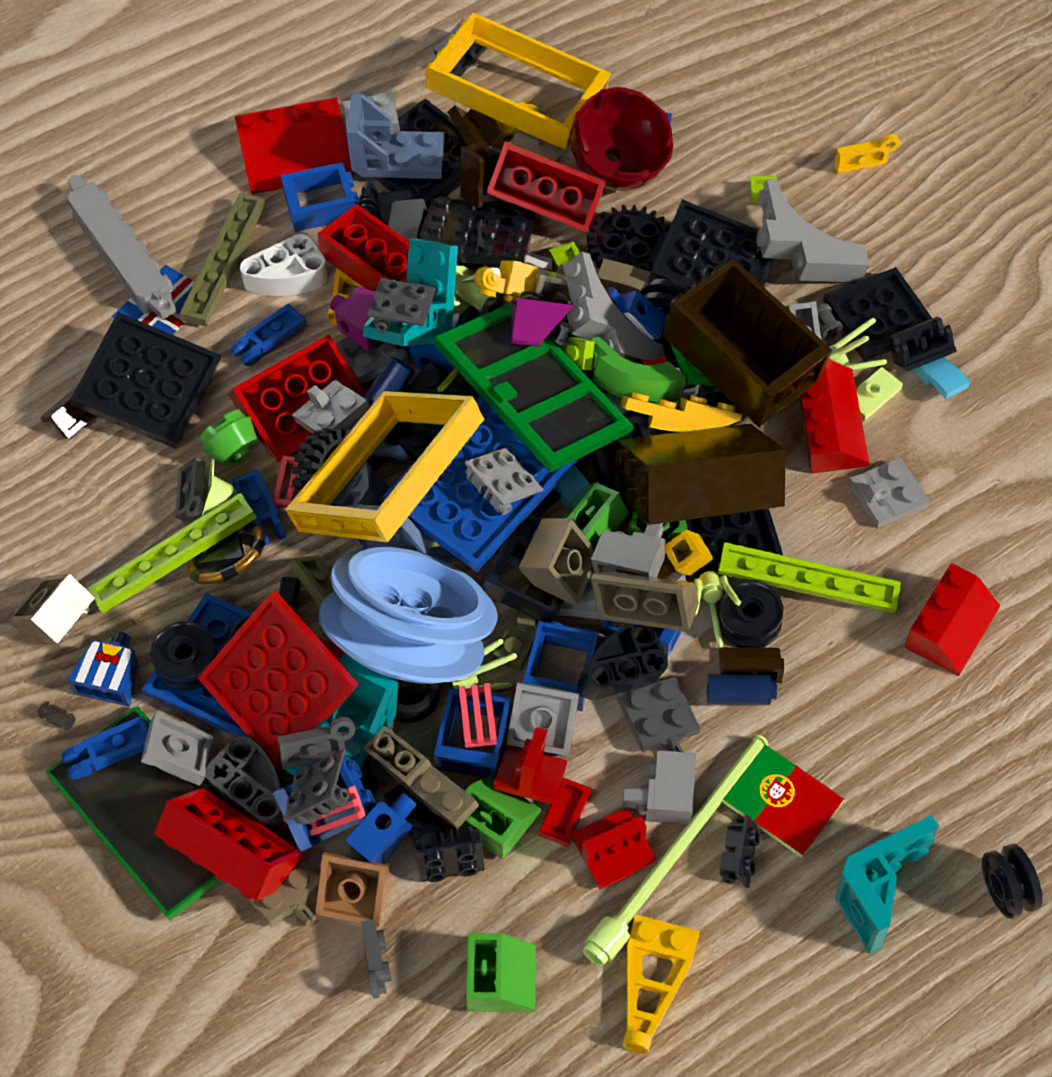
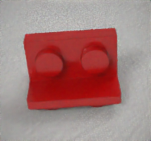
(530, 772)
(614, 847)

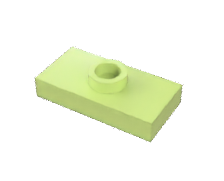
(876, 392)

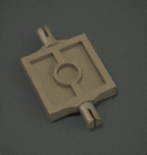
(290, 897)

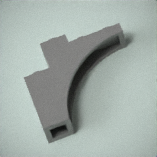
(813, 252)
(598, 316)

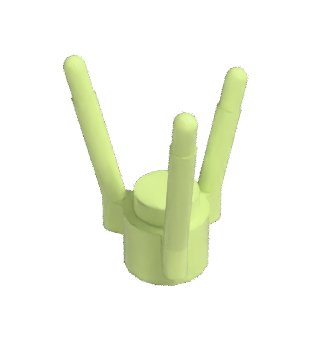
(839, 353)
(711, 588)
(472, 679)

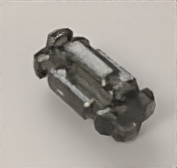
(56, 715)

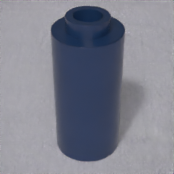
(392, 378)
(740, 689)

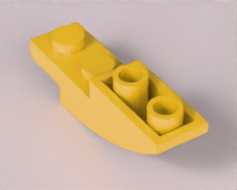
(689, 416)

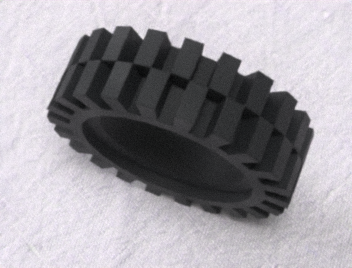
(315, 453)

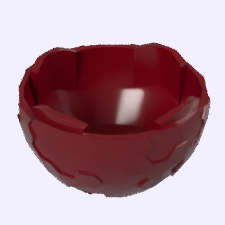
(627, 126)

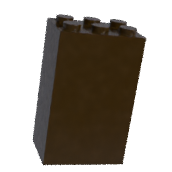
(745, 342)
(701, 473)

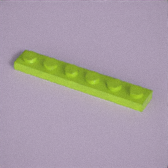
(171, 553)
(809, 577)

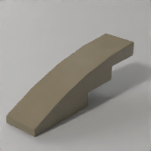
(622, 276)

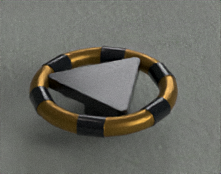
(227, 554)

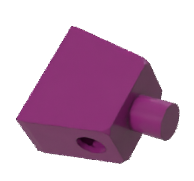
(352, 315)

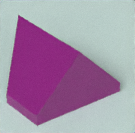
(535, 320)

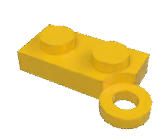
(865, 154)

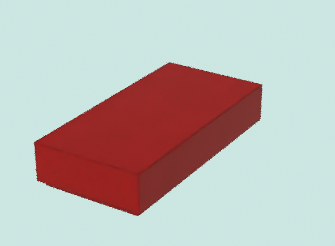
(565, 813)

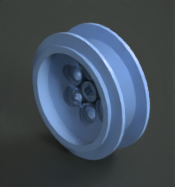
(407, 615)

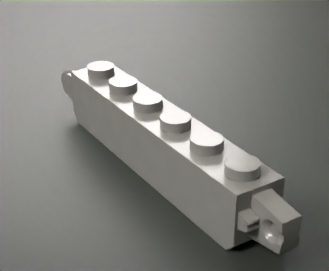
(120, 249)

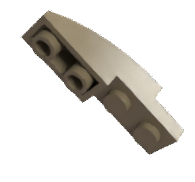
(420, 778)

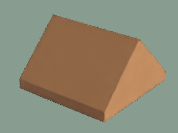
(352, 889)

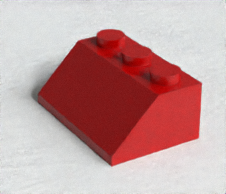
(953, 620)

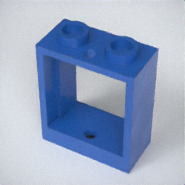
(311, 179)
(562, 636)
(470, 761)

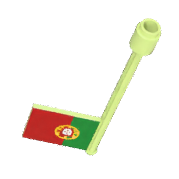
(760, 784)

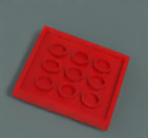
(277, 677)

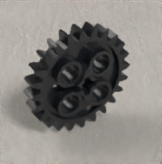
(627, 237)

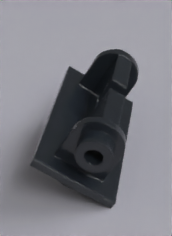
(741, 865)

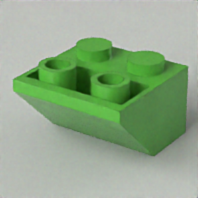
(596, 510)
(500, 816)
(500, 973)

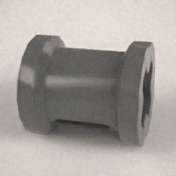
(827, 323)

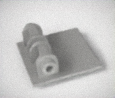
(501, 479)

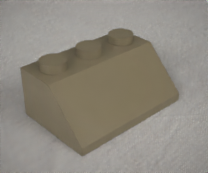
(645, 600)

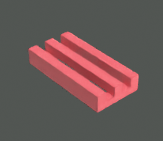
(281, 481)
(475, 691)
(355, 802)

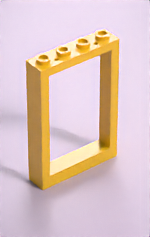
(524, 50)
(312, 508)

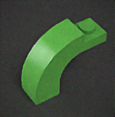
(624, 377)

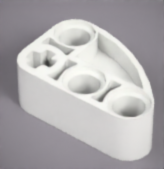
(285, 268)

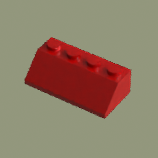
(546, 186)
(364, 248)
(834, 421)
(227, 843)

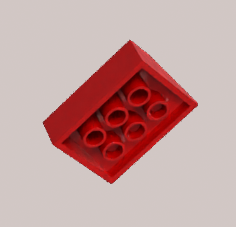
(291, 141)
(282, 390)

